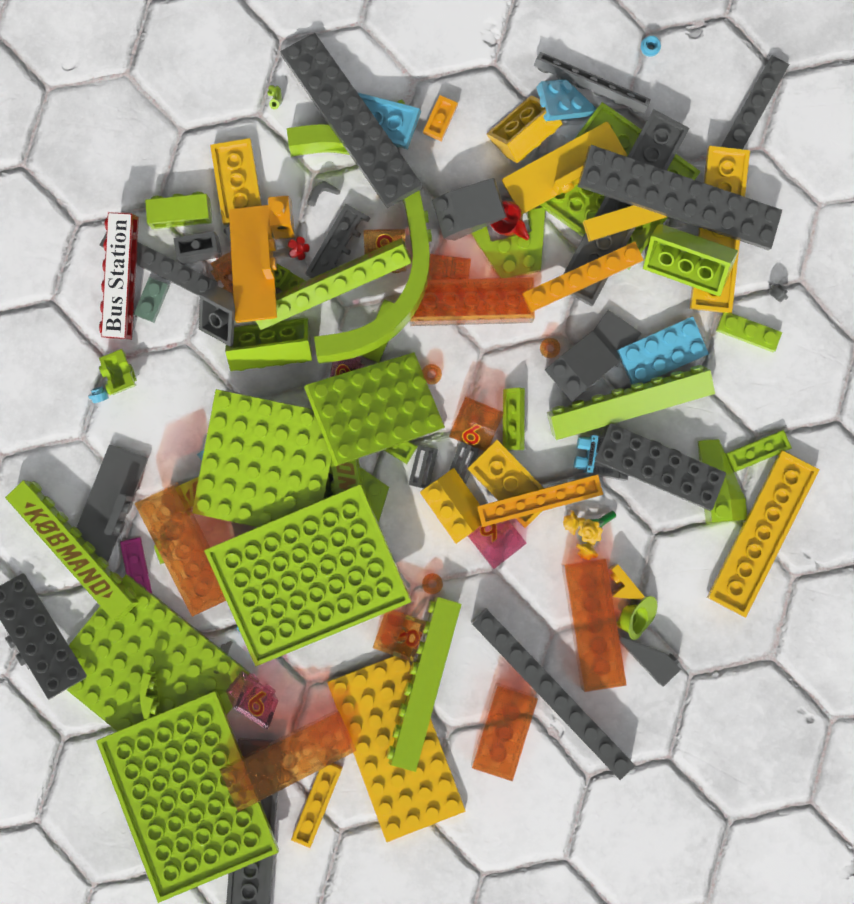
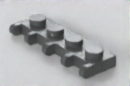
(336, 241)

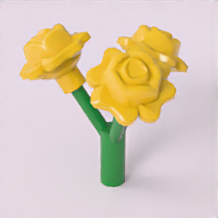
(589, 530)

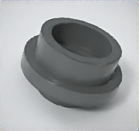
(778, 292)

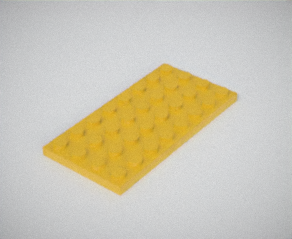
(370, 710)

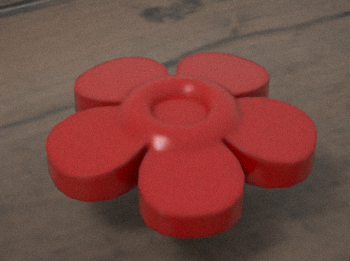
(298, 248)

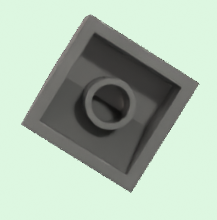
(217, 314)

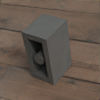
(197, 247)

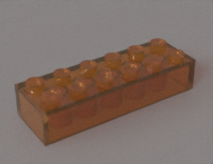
(474, 302)
(181, 547)
(593, 625)
(287, 760)

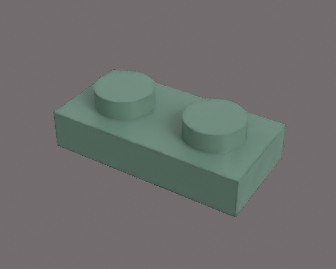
(151, 300)

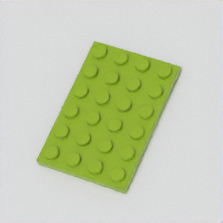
(374, 408)

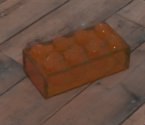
(504, 731)

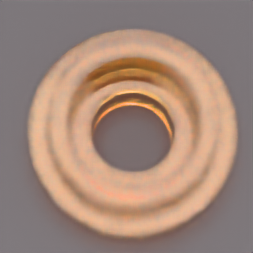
(553, 342)
(431, 367)
(429, 590)

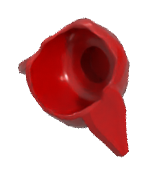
(513, 223)

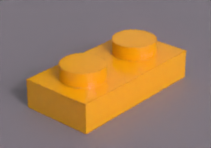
(440, 118)

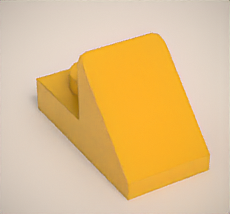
(627, 588)

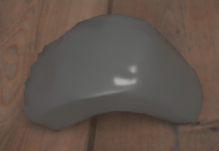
(318, 189)

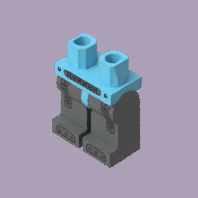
(589, 464)

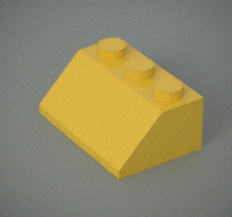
(523, 130)
(453, 505)

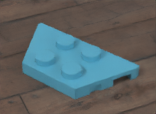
(563, 101)

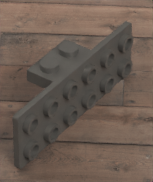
(660, 467)
(111, 499)
(37, 638)

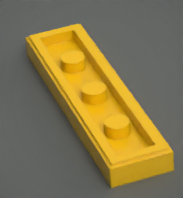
(619, 221)
(316, 805)

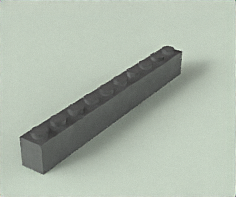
(553, 694)

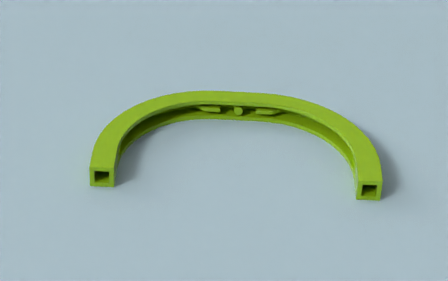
(357, 342)

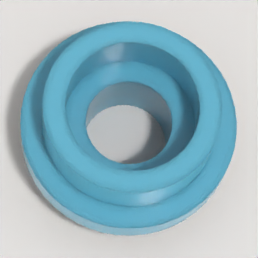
(650, 40)
(98, 395)

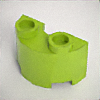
(118, 372)

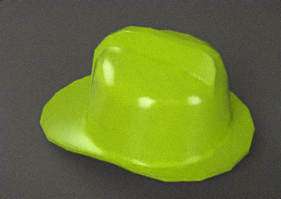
(637, 618)

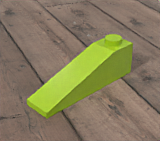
(730, 500)

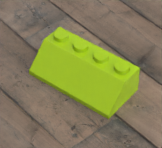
(689, 259)
(275, 345)

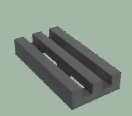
(468, 448)
(427, 450)

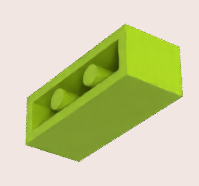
(178, 210)

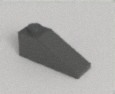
(655, 662)

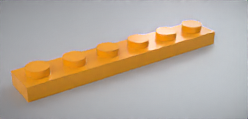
(582, 277)
(539, 500)

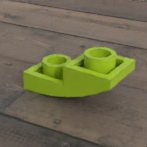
(285, 278)
(148, 700)

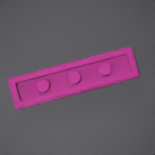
(135, 561)

